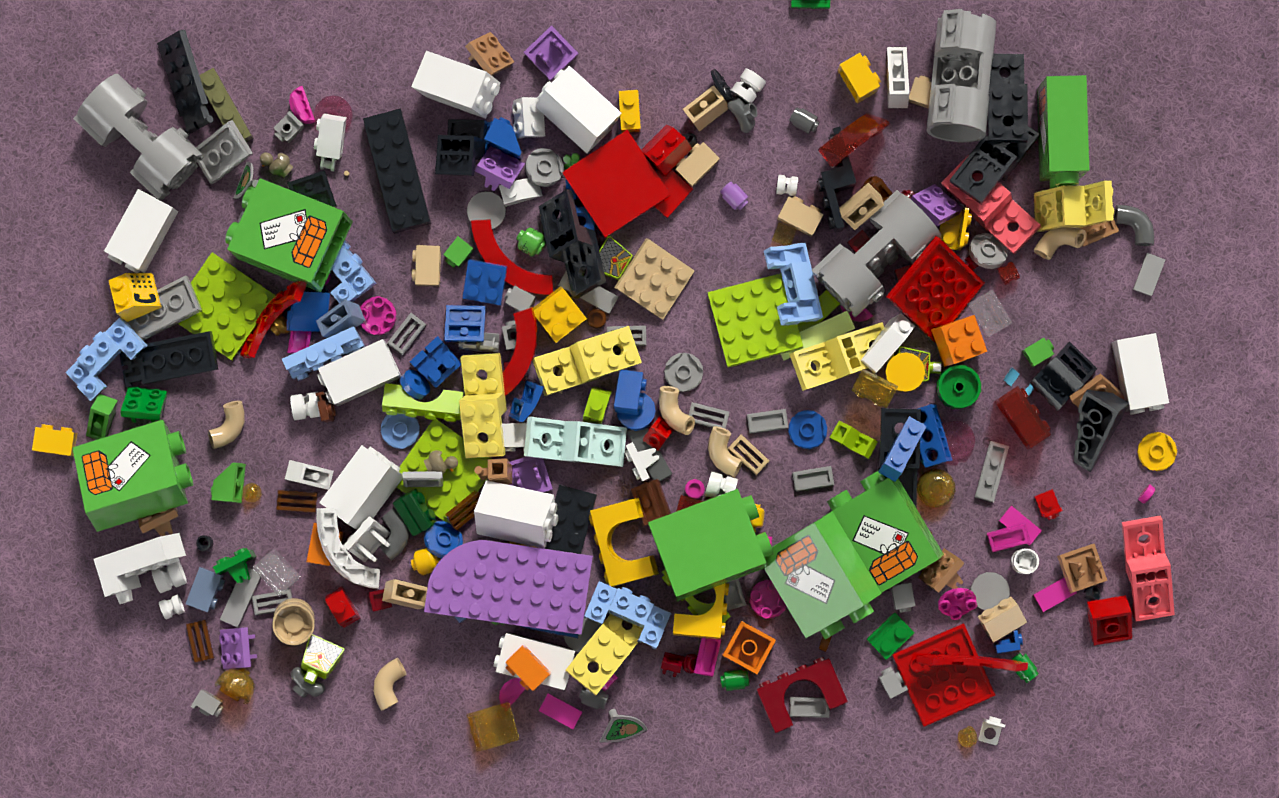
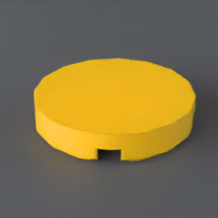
(905, 371)
(1157, 451)

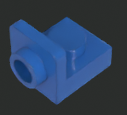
(1006, 646)

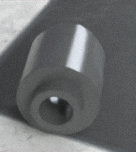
(804, 120)
(591, 700)

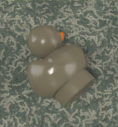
(280, 166)
(436, 464)

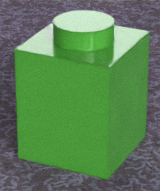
(458, 253)
(1038, 351)

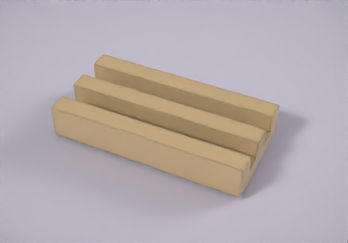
(736, 443)

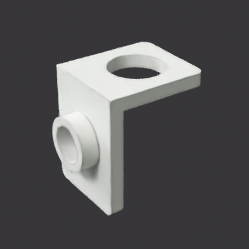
(994, 723)

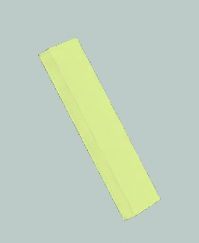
(824, 331)

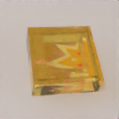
(784, 234)

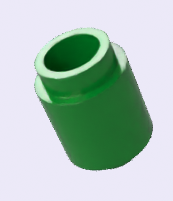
(1029, 674)
(735, 680)

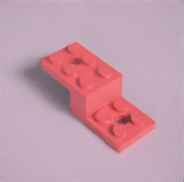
(997, 213)
(1148, 568)

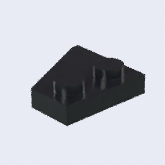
(315, 187)

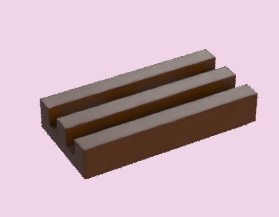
(280, 500)
(466, 512)
(208, 641)

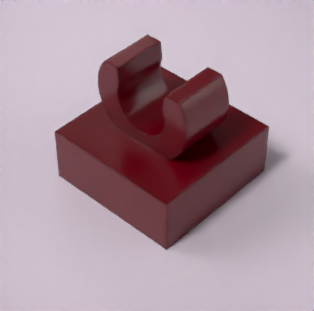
(672, 663)

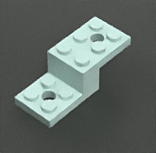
(575, 441)

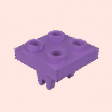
(551, 53)
(499, 168)
(936, 204)
(530, 474)
(235, 648)

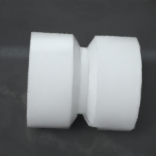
(752, 81)
(305, 406)
(718, 485)
(1024, 561)
(169, 576)

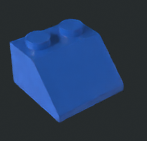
(503, 138)

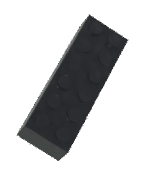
(397, 171)

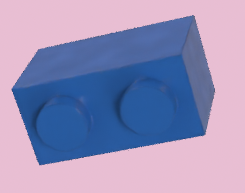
(629, 392)

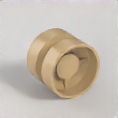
(293, 621)

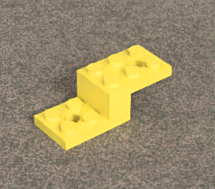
(1074, 206)
(834, 357)
(586, 360)
(482, 405)
(606, 648)

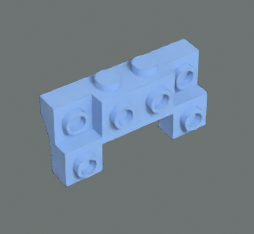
(352, 275)
(798, 282)
(101, 353)
(318, 354)
(629, 608)

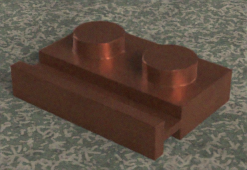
(326, 409)
(651, 500)

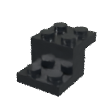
(460, 147)
(1063, 376)

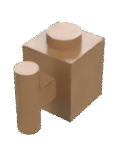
(498, 471)

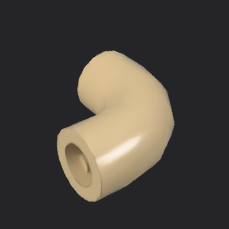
(1057, 237)
(671, 412)
(230, 428)
(719, 452)
(384, 683)

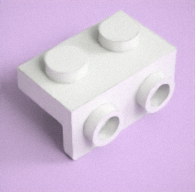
(527, 118)

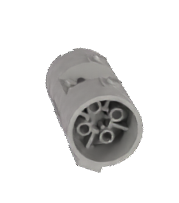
(961, 76)
(114, 111)
(853, 277)

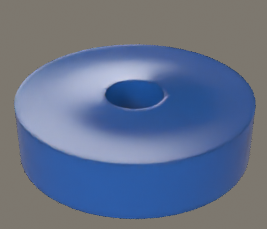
(414, 384)

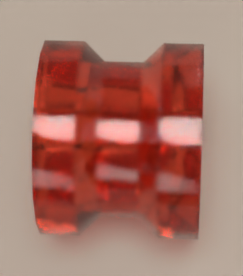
(1008, 273)

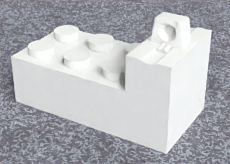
(120, 569)

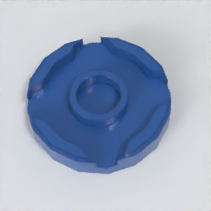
(643, 419)
(803, 433)
(442, 538)

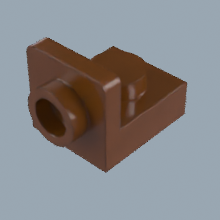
(880, 186)

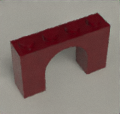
(820, 673)

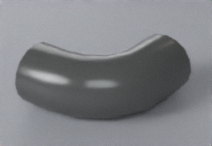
(1138, 221)
(398, 534)

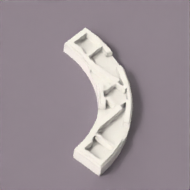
(338, 555)

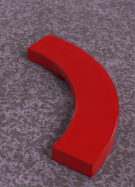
(515, 275)
(269, 314)
(524, 350)
(977, 661)

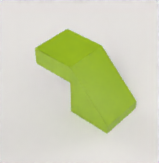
(853, 439)

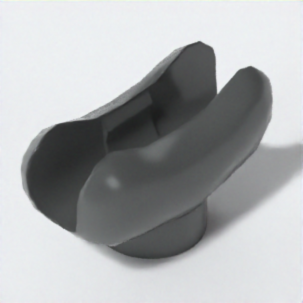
(744, 113)
(303, 688)

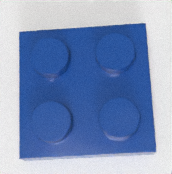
(485, 282)

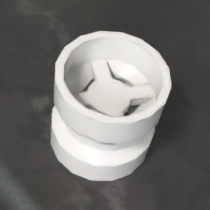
(791, 187)
(171, 607)

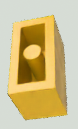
(629, 111)
(54, 441)

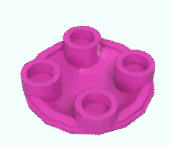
(379, 315)
(766, 600)
(957, 602)

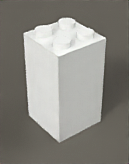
(456, 84)
(577, 109)
(140, 232)
(358, 373)
(1140, 373)
(362, 487)
(515, 514)
(553, 657)

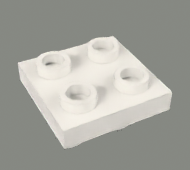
(641, 460)
(367, 539)

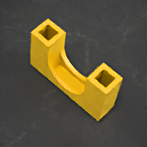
(605, 522)
(705, 625)

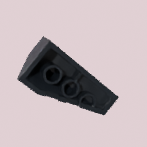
(1098, 420)

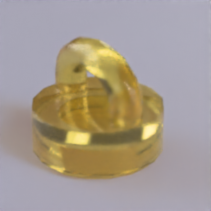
(252, 492)
(967, 737)

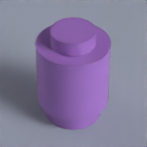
(734, 196)

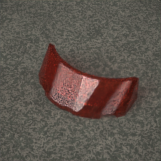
(852, 137)

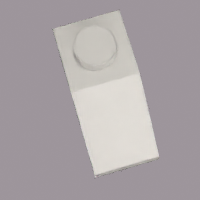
(519, 192)
(309, 474)

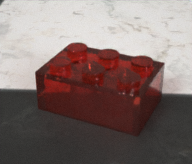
(1023, 417)

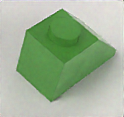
(101, 417)
(229, 484)

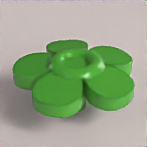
(570, 160)

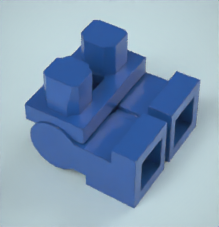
(438, 357)

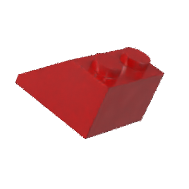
(666, 149)
(1110, 620)

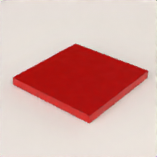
(616, 183)
(935, 288)
(943, 689)

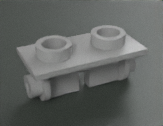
(490, 344)

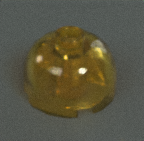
(936, 488)
(236, 684)

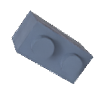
(340, 318)
(205, 590)

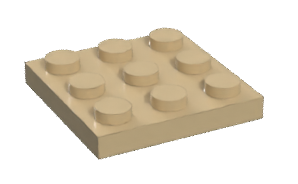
(654, 279)

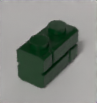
(414, 511)

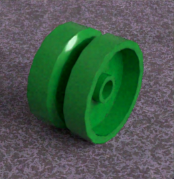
(947, 389)

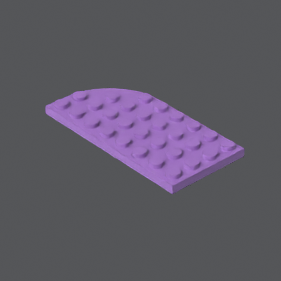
(511, 585)

